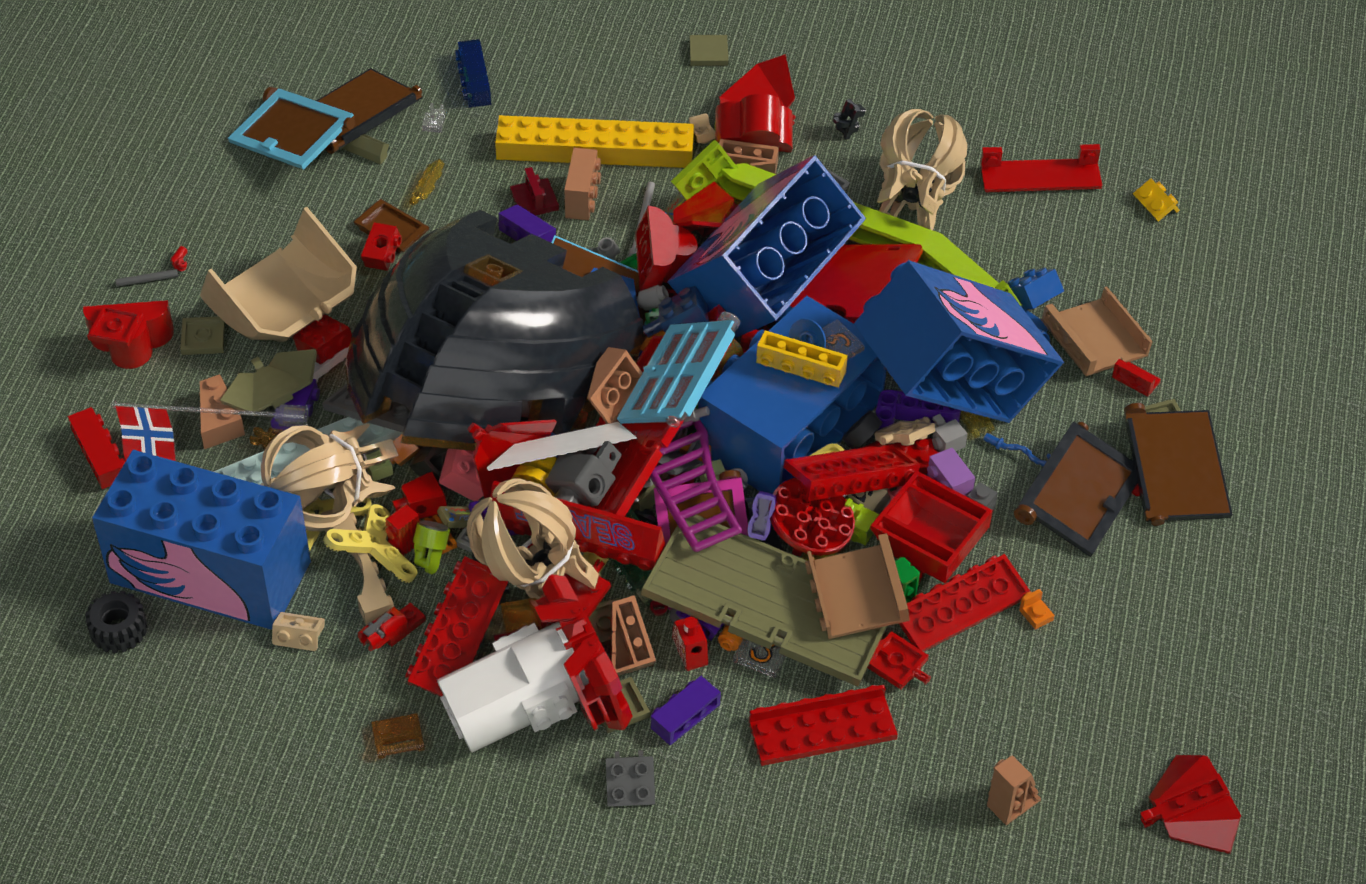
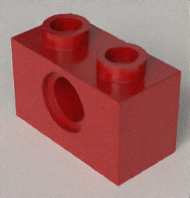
(381, 235)

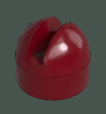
(659, 612)

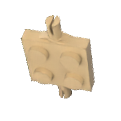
(905, 432)

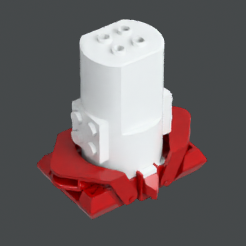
(537, 676)

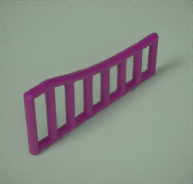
(711, 484)

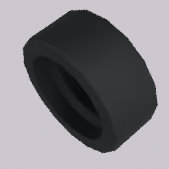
(862, 430)

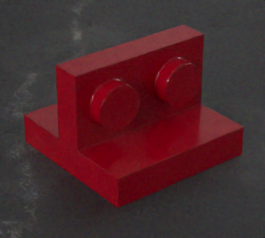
(535, 194)

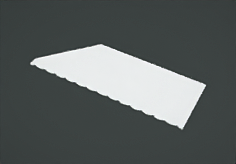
(562, 444)

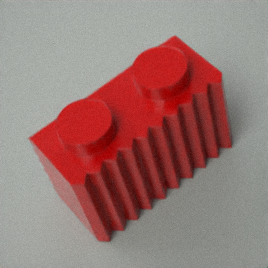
(402, 528)

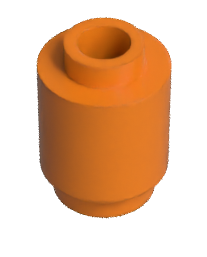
(728, 640)

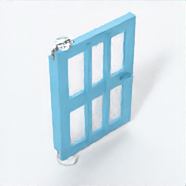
(679, 371)

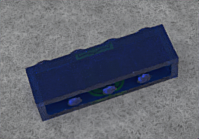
(473, 72)

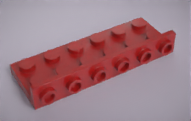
(852, 471)
(963, 602)
(458, 625)
(821, 725)

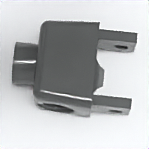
(583, 476)

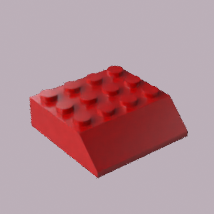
(932, 525)

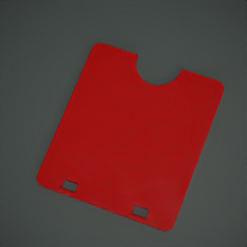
(857, 275)

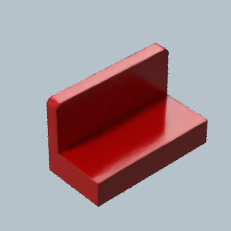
(1135, 377)

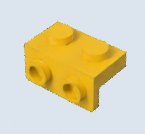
(1155, 200)

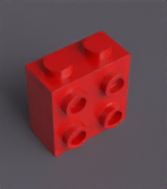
(324, 336)

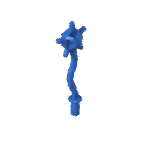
(999, 443)

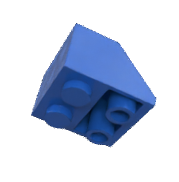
(1036, 287)

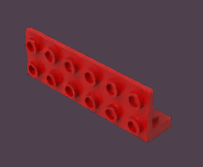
(1041, 174)

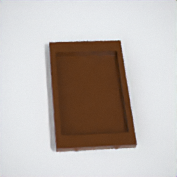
(385, 213)

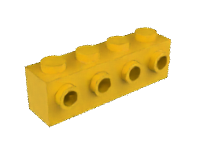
(801, 359)

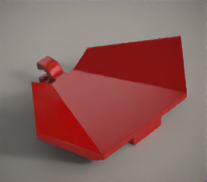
(766, 77)
(704, 209)
(498, 439)
(1194, 804)

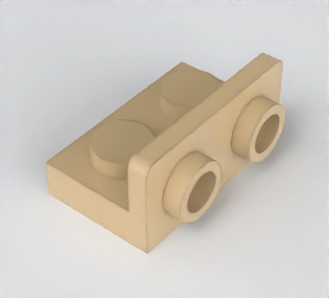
(297, 631)

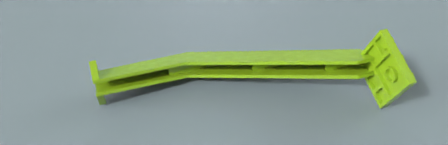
(878, 228)

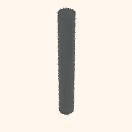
(146, 278)

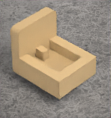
(702, 130)

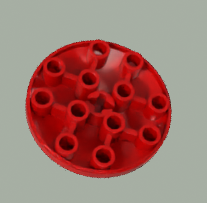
(813, 525)

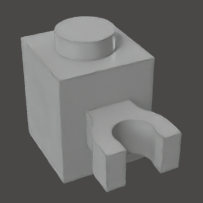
(948, 434)

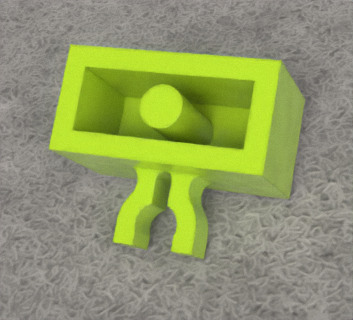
(863, 521)

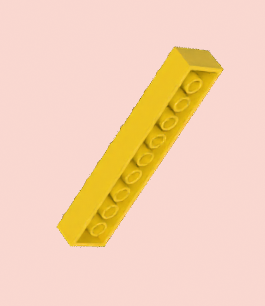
(615, 141)

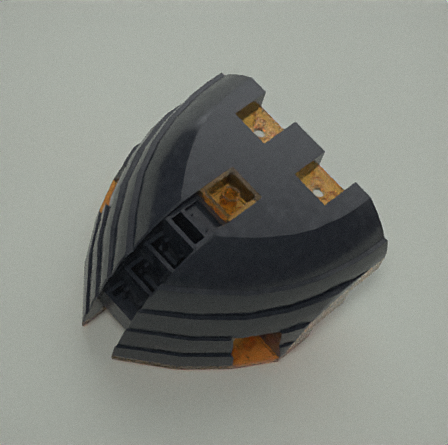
(480, 326)

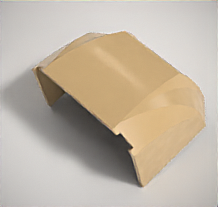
(286, 287)

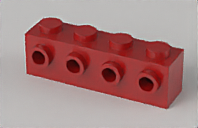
(96, 446)

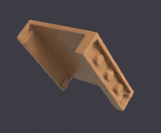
(1097, 333)
(858, 590)

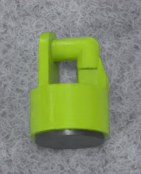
(431, 536)

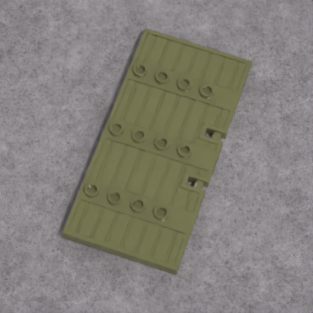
(764, 594)

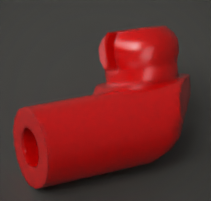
(177, 259)

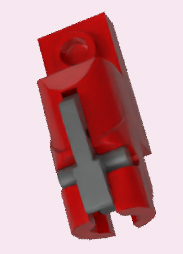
(391, 627)

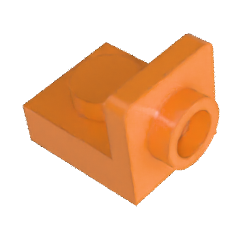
(1035, 609)

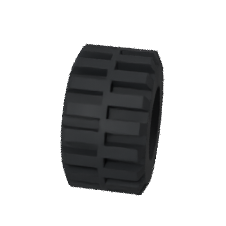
(120, 635)

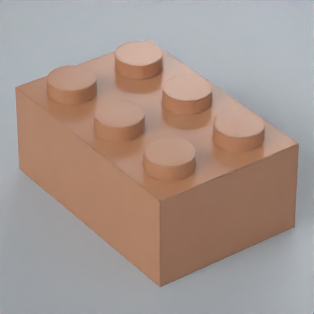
(582, 183)

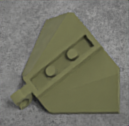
(271, 384)

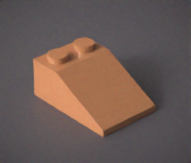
(613, 383)

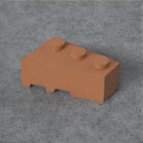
(629, 640)

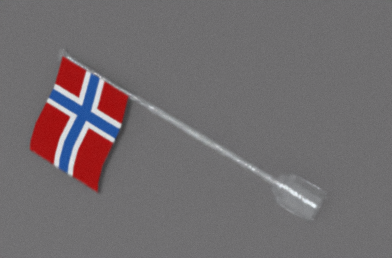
(151, 432)

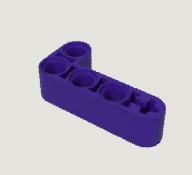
(898, 406)

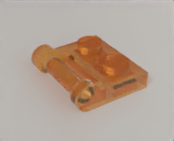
(397, 730)

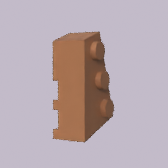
(757, 155)
(217, 427)
(1011, 790)

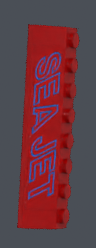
(600, 533)

